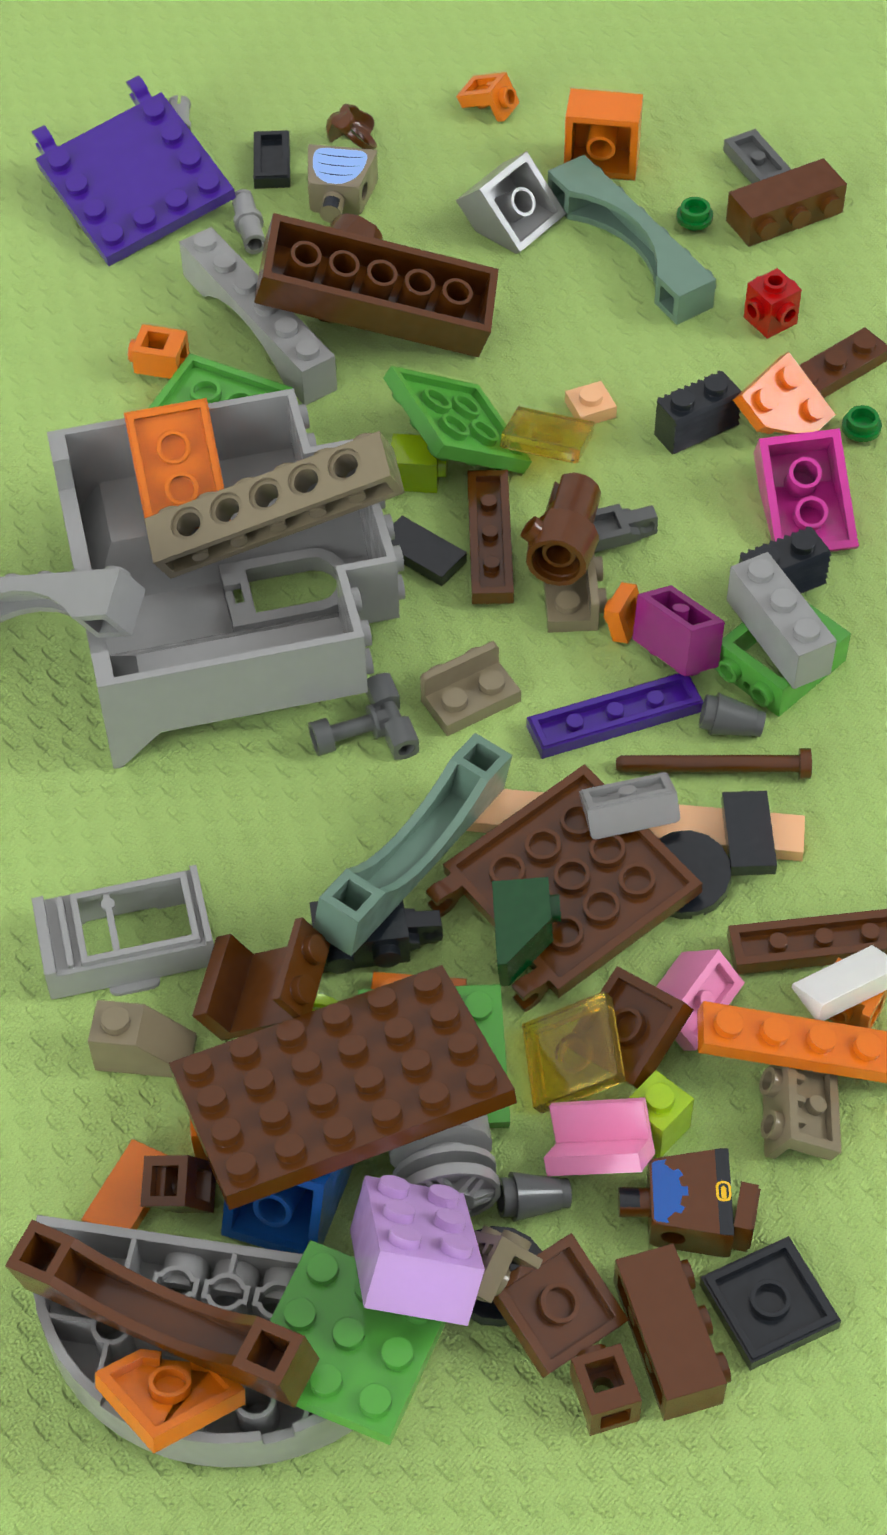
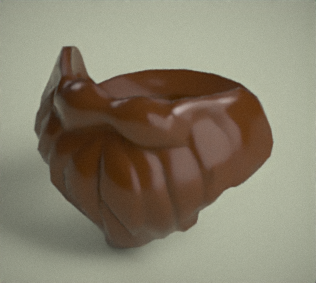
(352, 118)

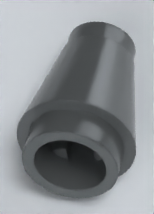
(730, 717)
(532, 1195)

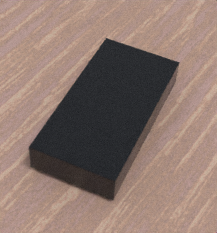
(271, 159)
(427, 551)
(748, 833)

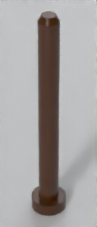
(717, 763)

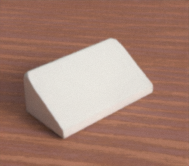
(844, 983)

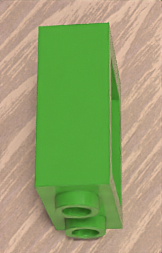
(760, 682)

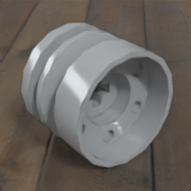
(455, 1159)

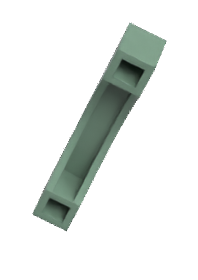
(591, 197)
(374, 888)

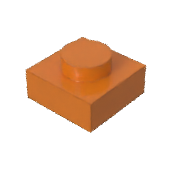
(620, 612)

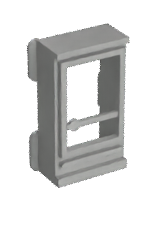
(125, 970)

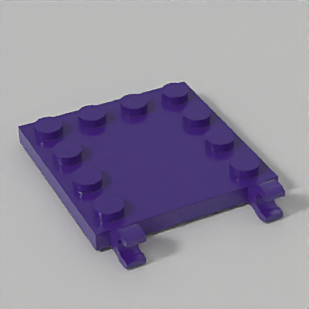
(133, 176)

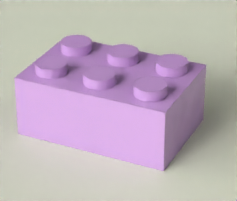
(416, 1250)

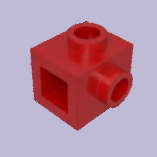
(772, 303)

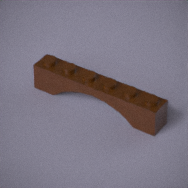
(217, 1339)

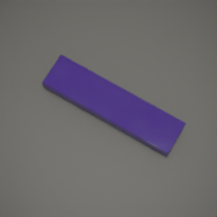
(614, 714)

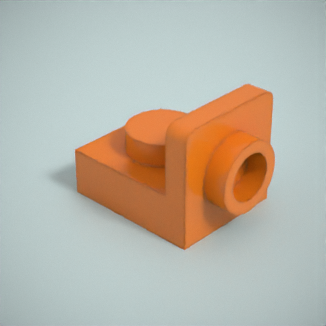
(492, 91)

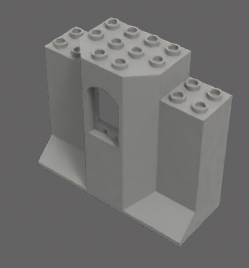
(194, 647)

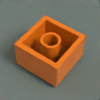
(605, 130)

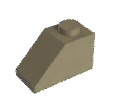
(136, 1039)

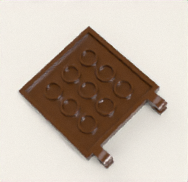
(606, 886)

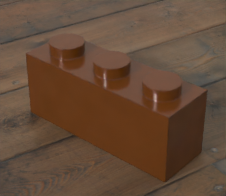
(786, 202)
(671, 1331)

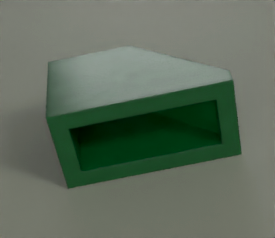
(522, 923)

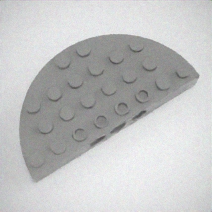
(212, 1272)

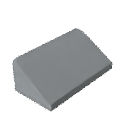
(630, 805)

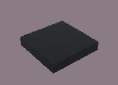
(769, 1303)

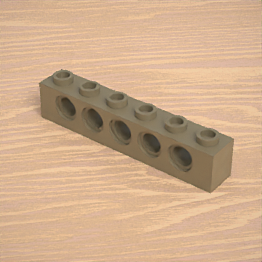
(295, 509)

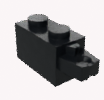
(390, 942)

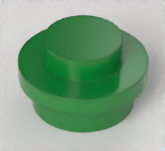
(694, 214)
(861, 424)

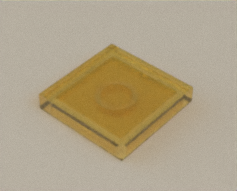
(547, 434)
(573, 1052)

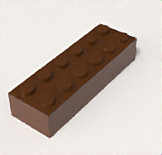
(376, 285)

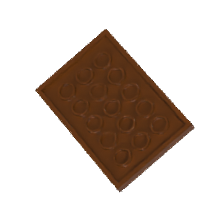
(339, 1086)

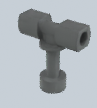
(381, 718)

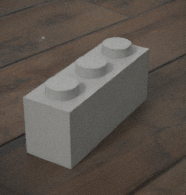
(781, 620)

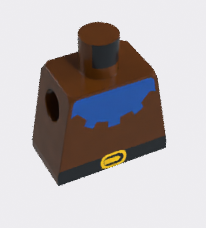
(685, 1202)

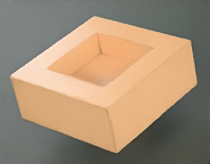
(591, 403)

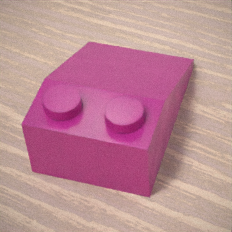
(806, 485)

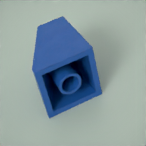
(289, 1217)

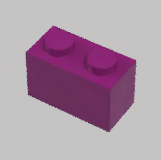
(678, 630)

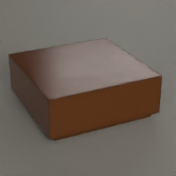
(745, 1216)

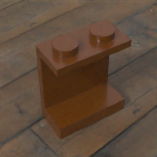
(260, 989)

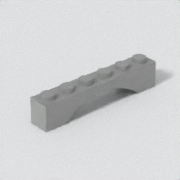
(291, 345)
(98, 599)

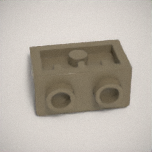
(576, 605)
(468, 689)
(800, 1112)
(497, 1253)

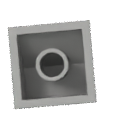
(512, 204)

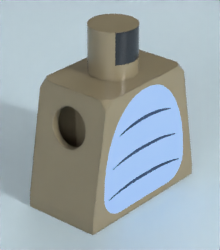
(340, 179)

